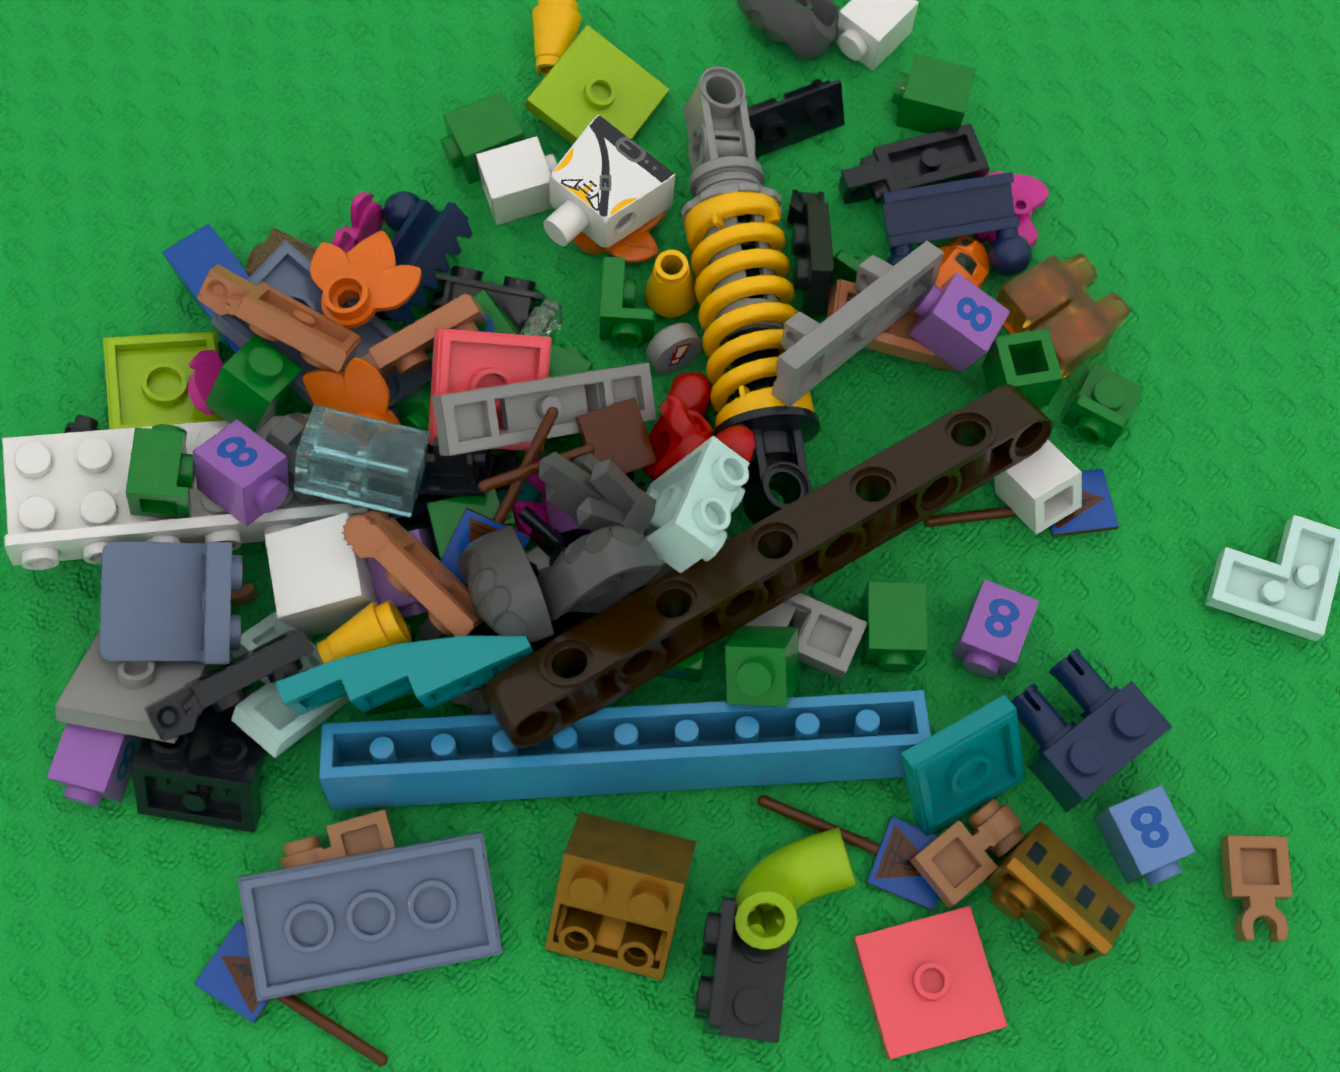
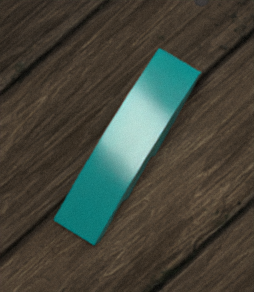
(430, 668)

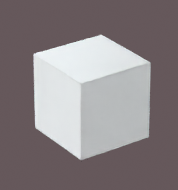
(317, 576)

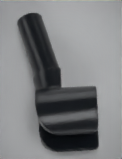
(552, 537)

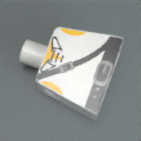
(606, 187)

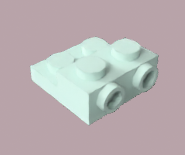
(695, 504)

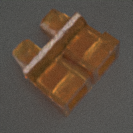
(1056, 299)

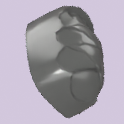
(801, 24)
(597, 571)
(505, 586)

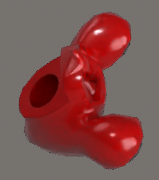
(685, 428)

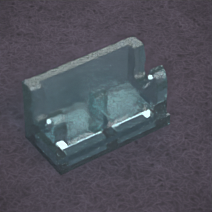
(361, 461)

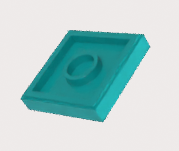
(964, 765)

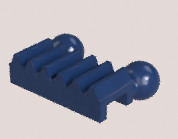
(955, 211)
(422, 242)

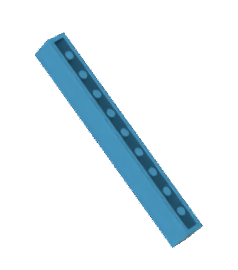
(622, 751)

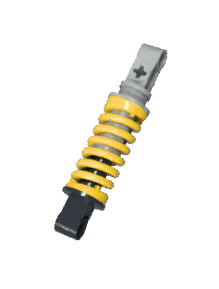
(743, 290)

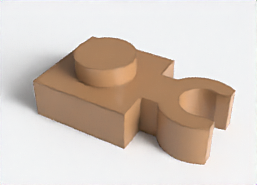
(1258, 874)

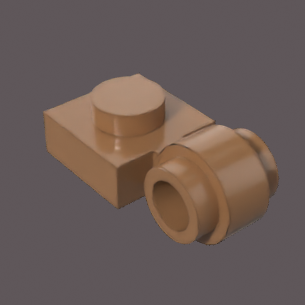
(346, 838)
(959, 860)

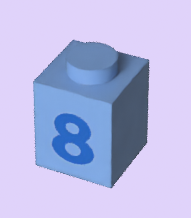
(1145, 837)

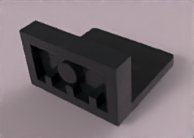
(203, 776)
(745, 982)

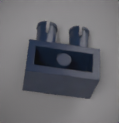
(1086, 755)

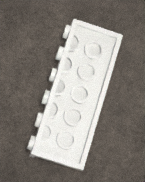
(72, 499)

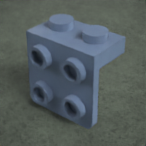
(169, 601)

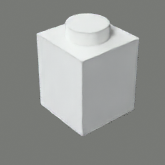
(874, 28)
(516, 179)
(1041, 488)

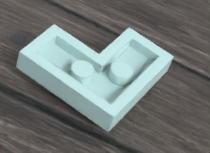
(1285, 594)
(263, 712)

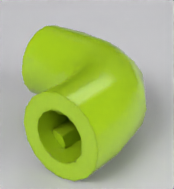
(786, 882)

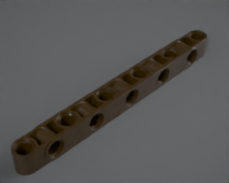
(764, 566)

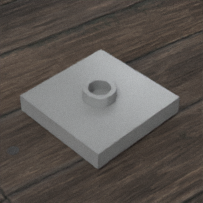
(115, 692)

